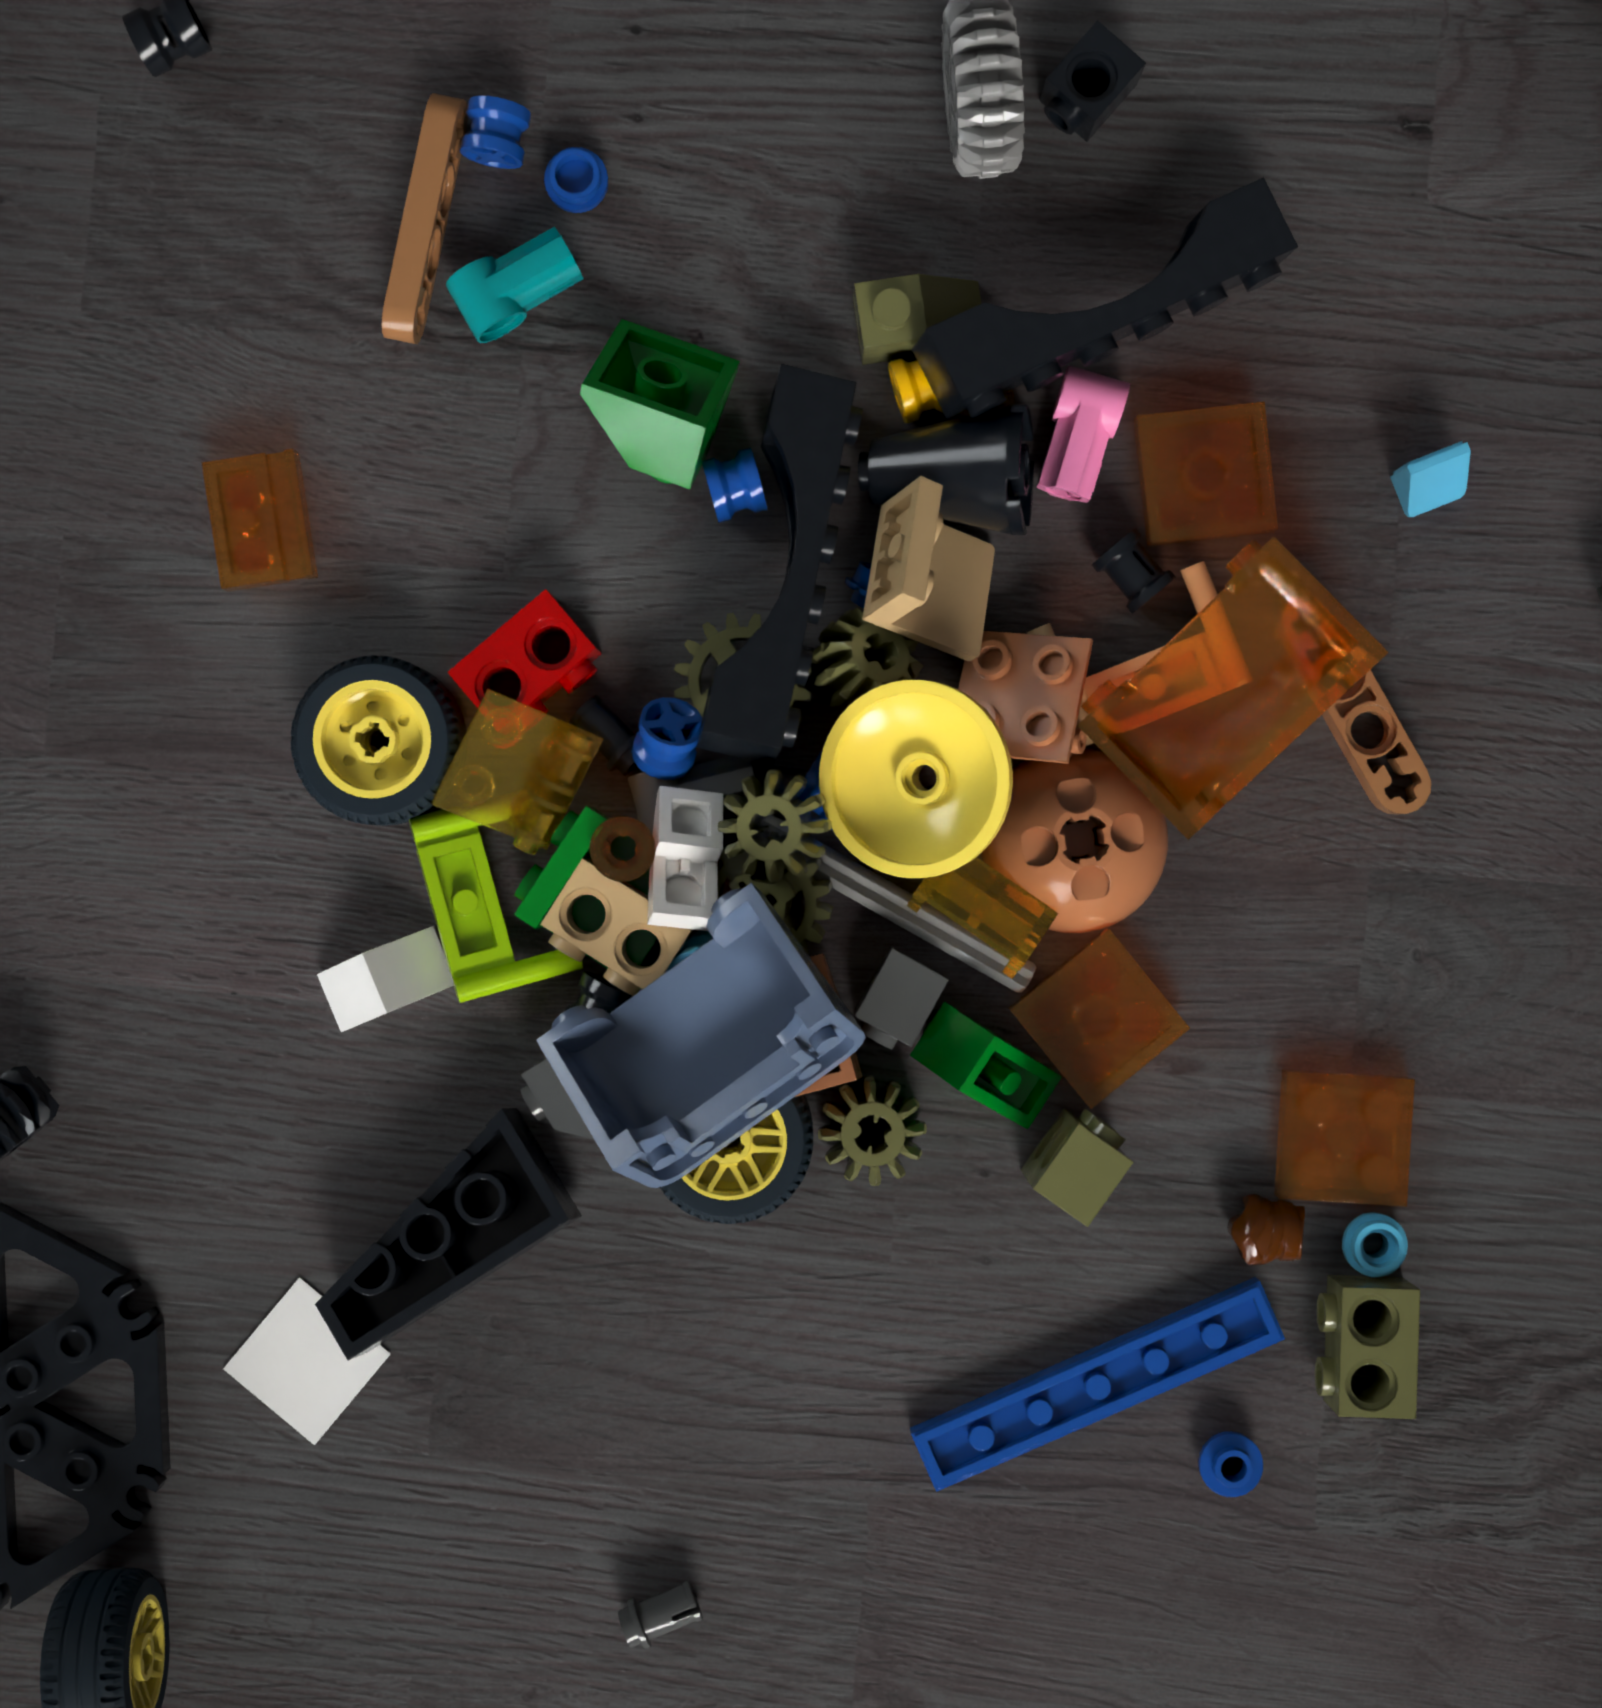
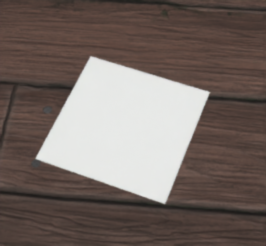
(299, 1365)

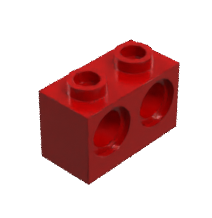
(516, 650)

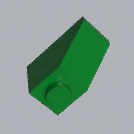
(985, 1066)

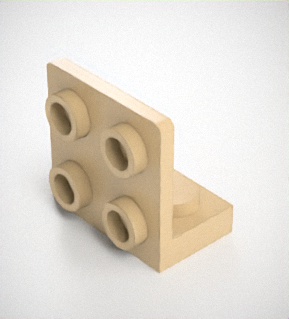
(928, 575)

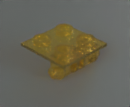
(517, 771)

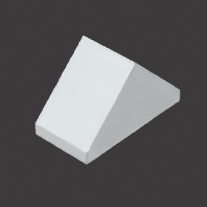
(386, 978)

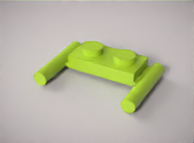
(470, 911)

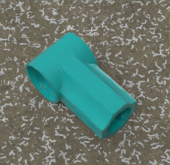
(500, 291)

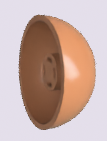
(1038, 845)

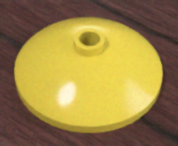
(875, 788)

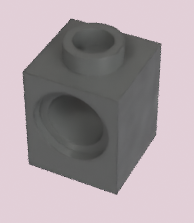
(899, 999)

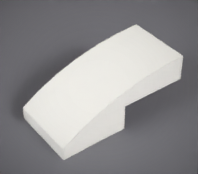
(686, 858)

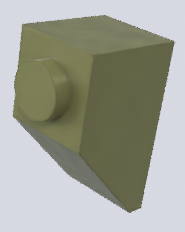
(898, 310)

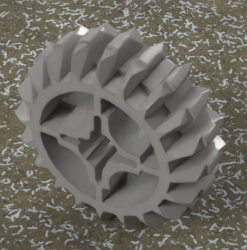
(983, 87)

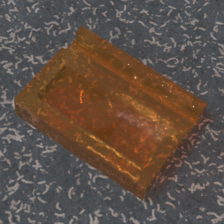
(259, 520)

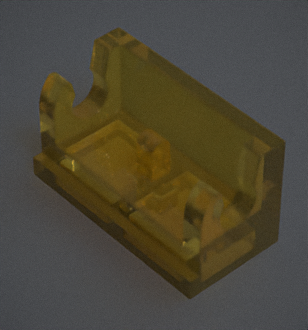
(989, 909)

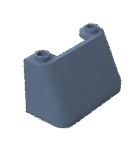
(703, 1045)

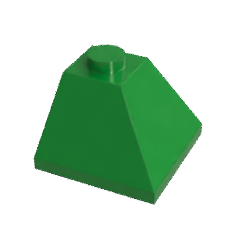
(659, 400)

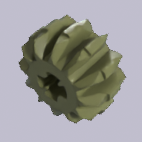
(861, 657)
(786, 848)
(893, 1131)

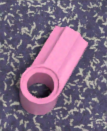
(1085, 419)

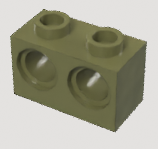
(1078, 1164)
(1387, 1343)

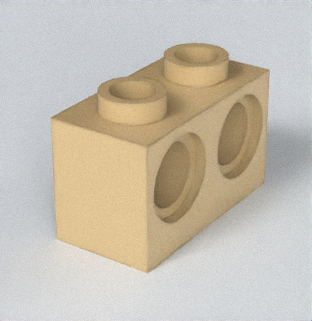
(625, 912)

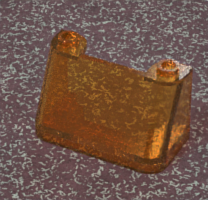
(1231, 687)

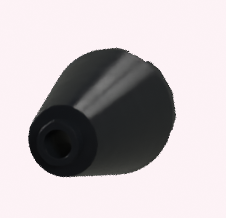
(976, 461)

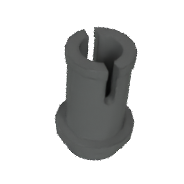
(659, 1614)

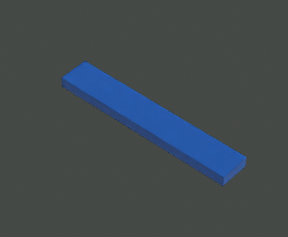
(1096, 1383)

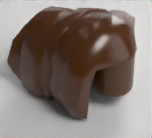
(1268, 1230)

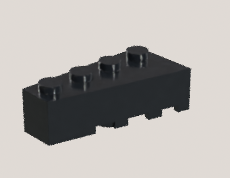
(468, 1224)

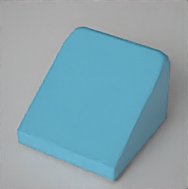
(1432, 479)

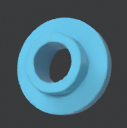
(1388, 1257)

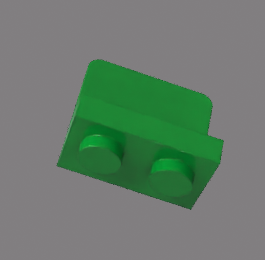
(543, 886)

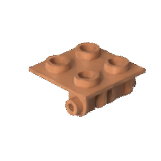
(1032, 691)

